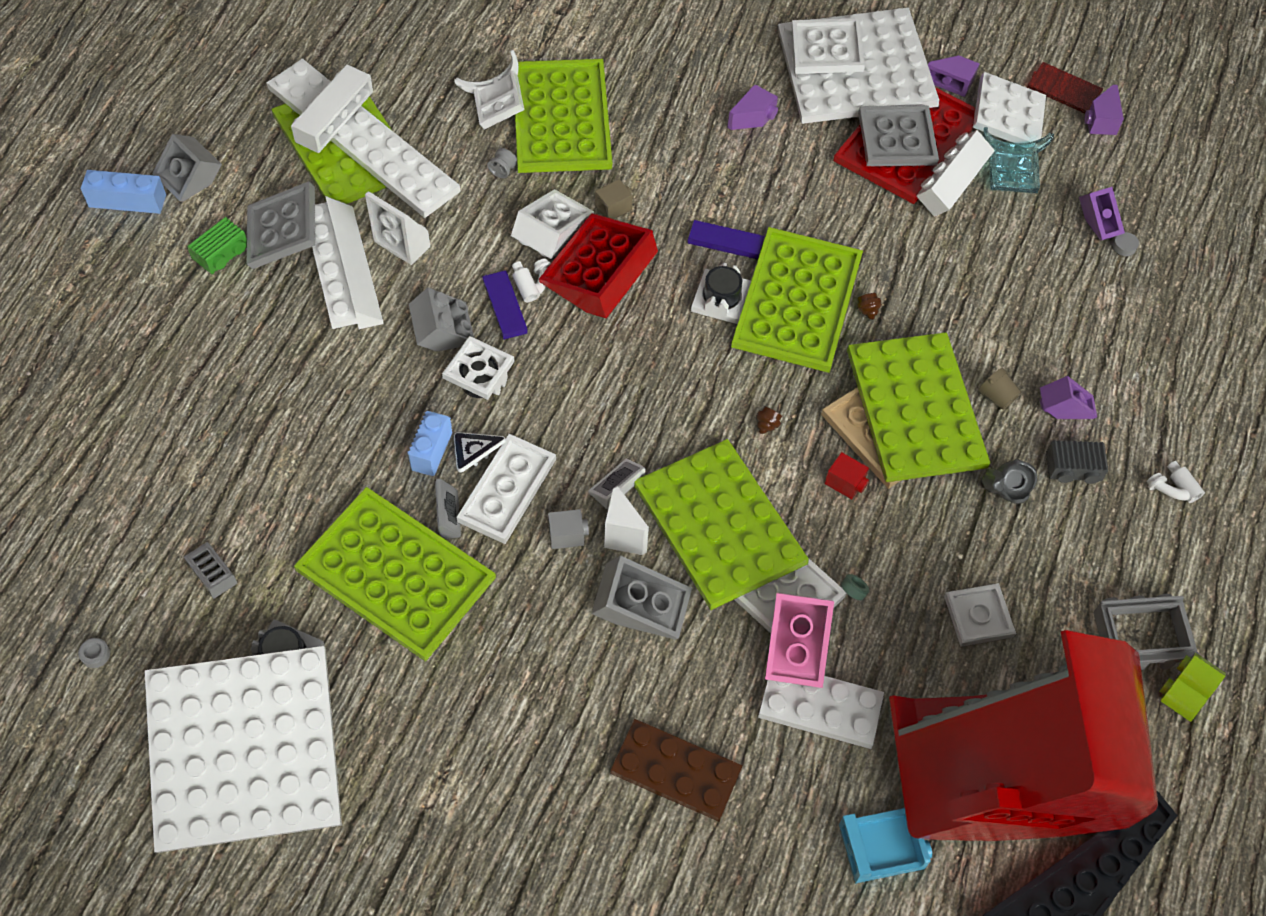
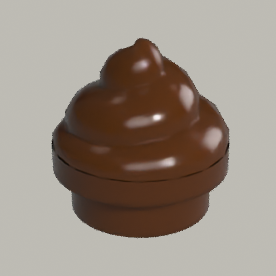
(869, 305)
(768, 420)

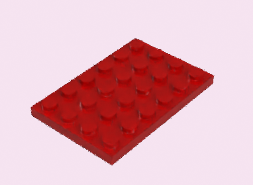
(949, 122)

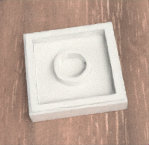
(979, 614)

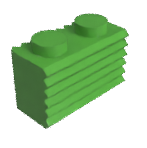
(218, 245)

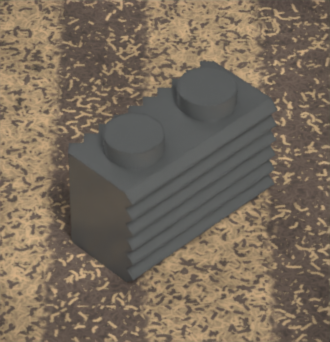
(1077, 461)

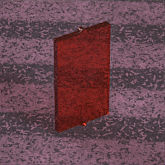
(1064, 87)

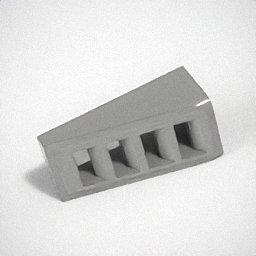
(220, 584)

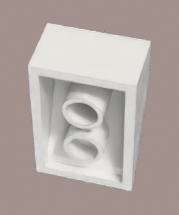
(549, 223)
(396, 230)

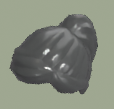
(1011, 480)

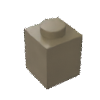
(614, 199)

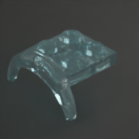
(1015, 164)

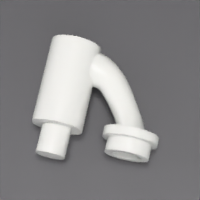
(525, 282)
(1187, 486)

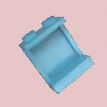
(882, 846)

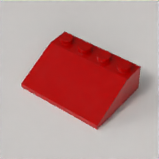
(600, 264)

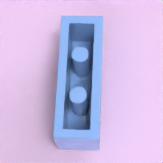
(123, 191)

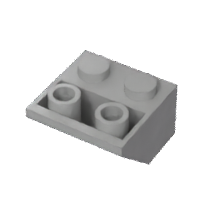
(440, 320)

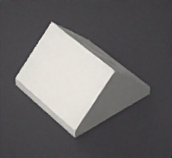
(624, 526)

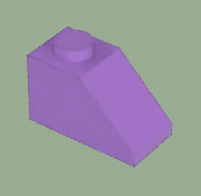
(954, 74)
(753, 109)
(1105, 113)
(1102, 213)
(1067, 400)

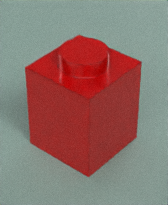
(847, 476)

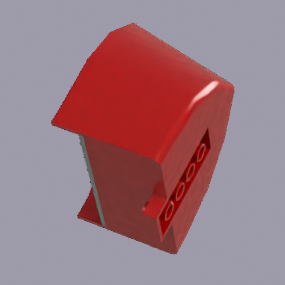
(1034, 757)

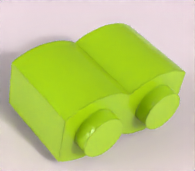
(1192, 686)

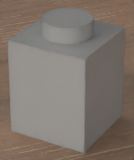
(567, 529)

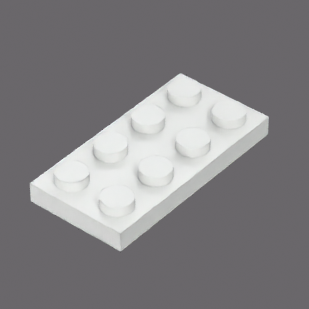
(506, 488)
(835, 711)

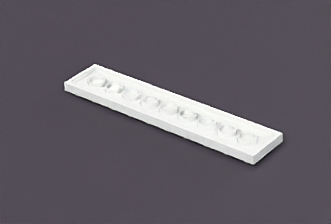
(371, 144)

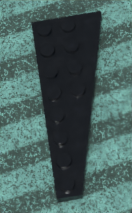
(1092, 873)

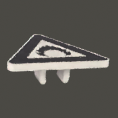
(474, 447)

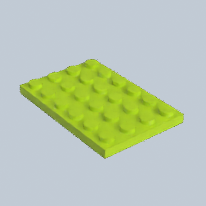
(563, 117)
(332, 168)
(797, 299)
(917, 407)
(720, 524)
(395, 573)

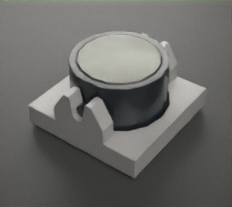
(282, 638)

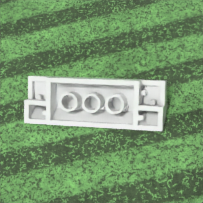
(344, 267)

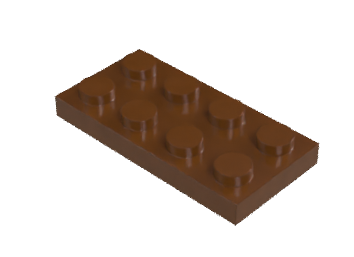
(676, 770)

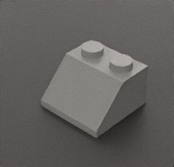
(186, 167)

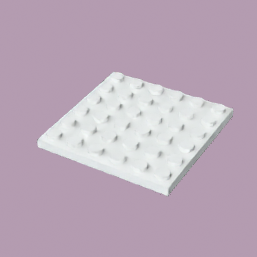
(892, 74)
(241, 749)

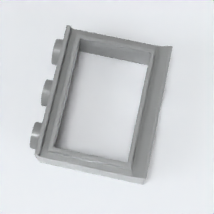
(1139, 604)

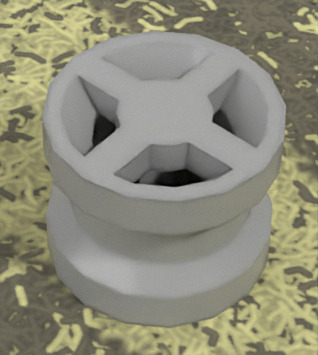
(502, 163)

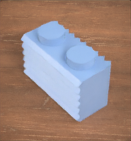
(430, 443)

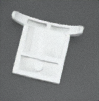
(496, 97)

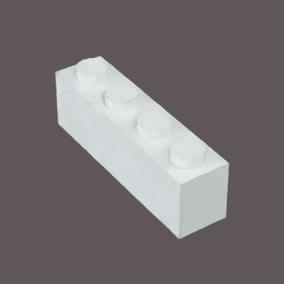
(332, 108)
(955, 172)

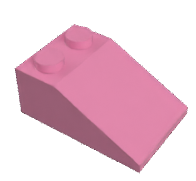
(799, 640)

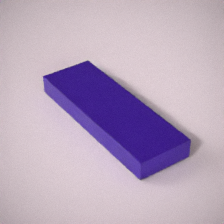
(726, 239)
(505, 305)

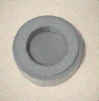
(1125, 244)
(94, 653)

